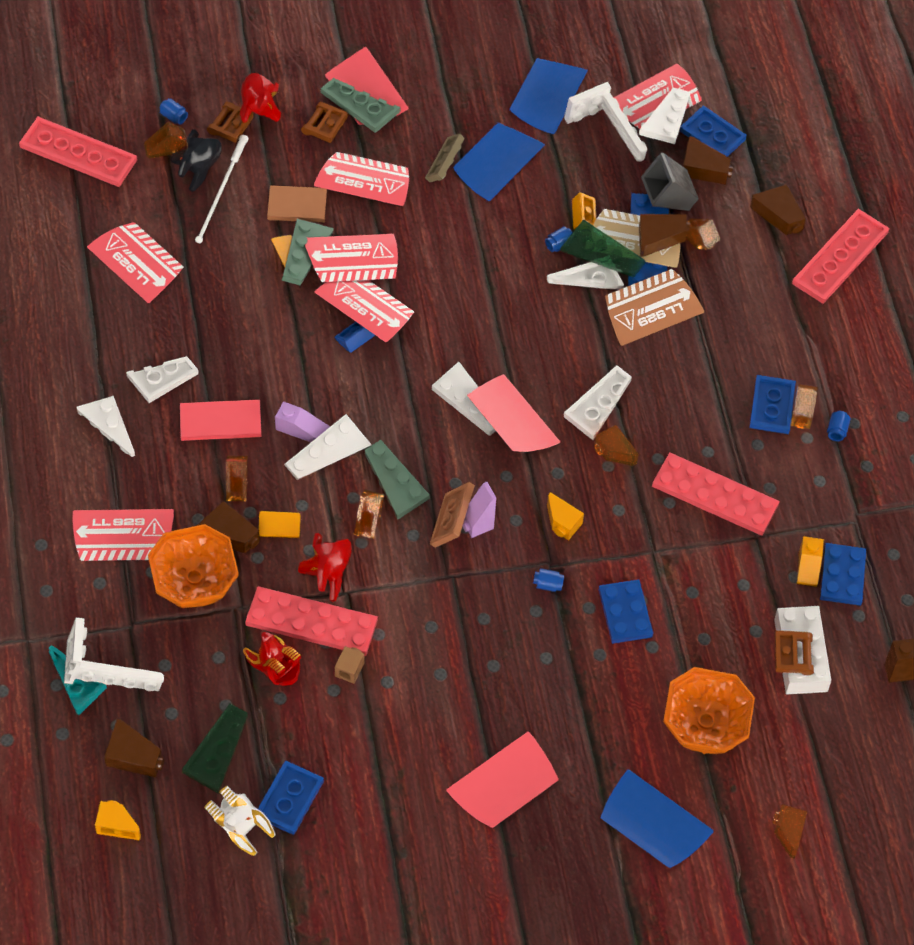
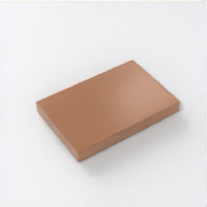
(296, 203)
(452, 514)

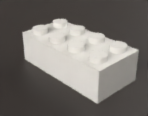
(806, 620)

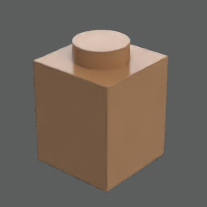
(349, 664)

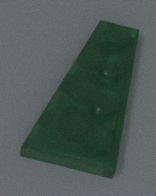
(599, 248)
(215, 752)

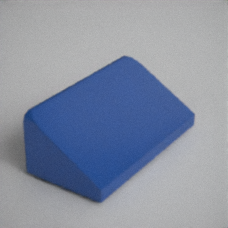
(353, 337)

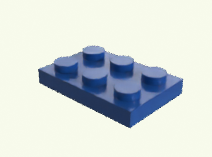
(713, 131)
(772, 404)
(843, 574)
(625, 611)
(290, 797)

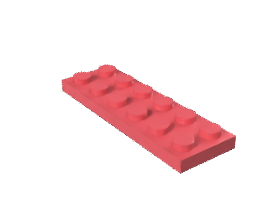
(78, 151)
(840, 256)
(715, 494)
(311, 620)

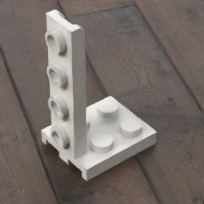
(599, 98)
(103, 673)

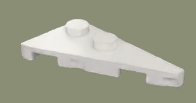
(588, 276)
(107, 418)

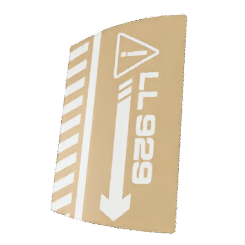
(625, 230)

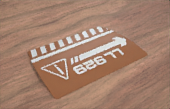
(651, 306)

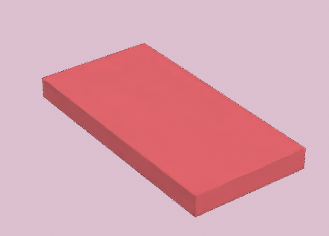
(220, 420)

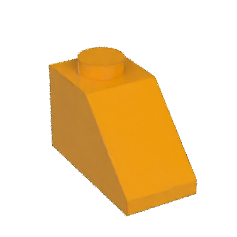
(563, 517)
(810, 561)
(116, 821)

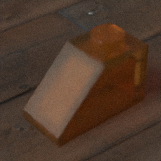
(166, 141)
(702, 233)
(804, 406)
(615, 447)
(236, 478)
(369, 514)
(789, 827)

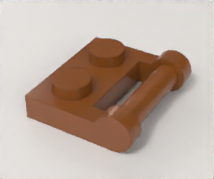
(329, 124)
(233, 126)
(786, 652)

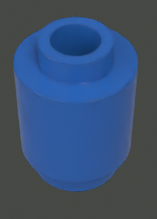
(173, 111)
(557, 239)
(838, 425)
(548, 580)

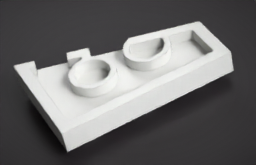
(159, 380)

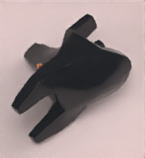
(197, 158)

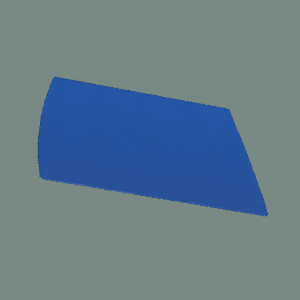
(546, 94)
(496, 160)
(653, 821)

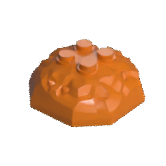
(193, 566)
(709, 710)

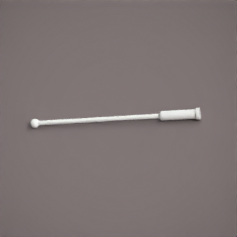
(235, 157)

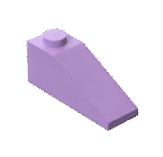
(299, 422)
(480, 512)

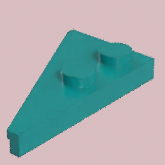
(80, 692)

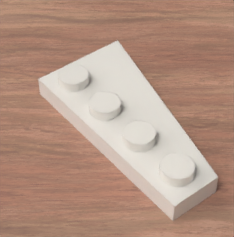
(667, 117)
(454, 388)
(596, 405)
(331, 446)

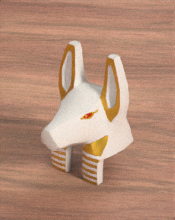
(238, 818)

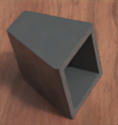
(669, 184)

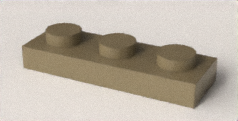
(445, 158)

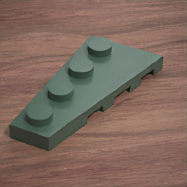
(360, 105)
(298, 260)
(399, 485)

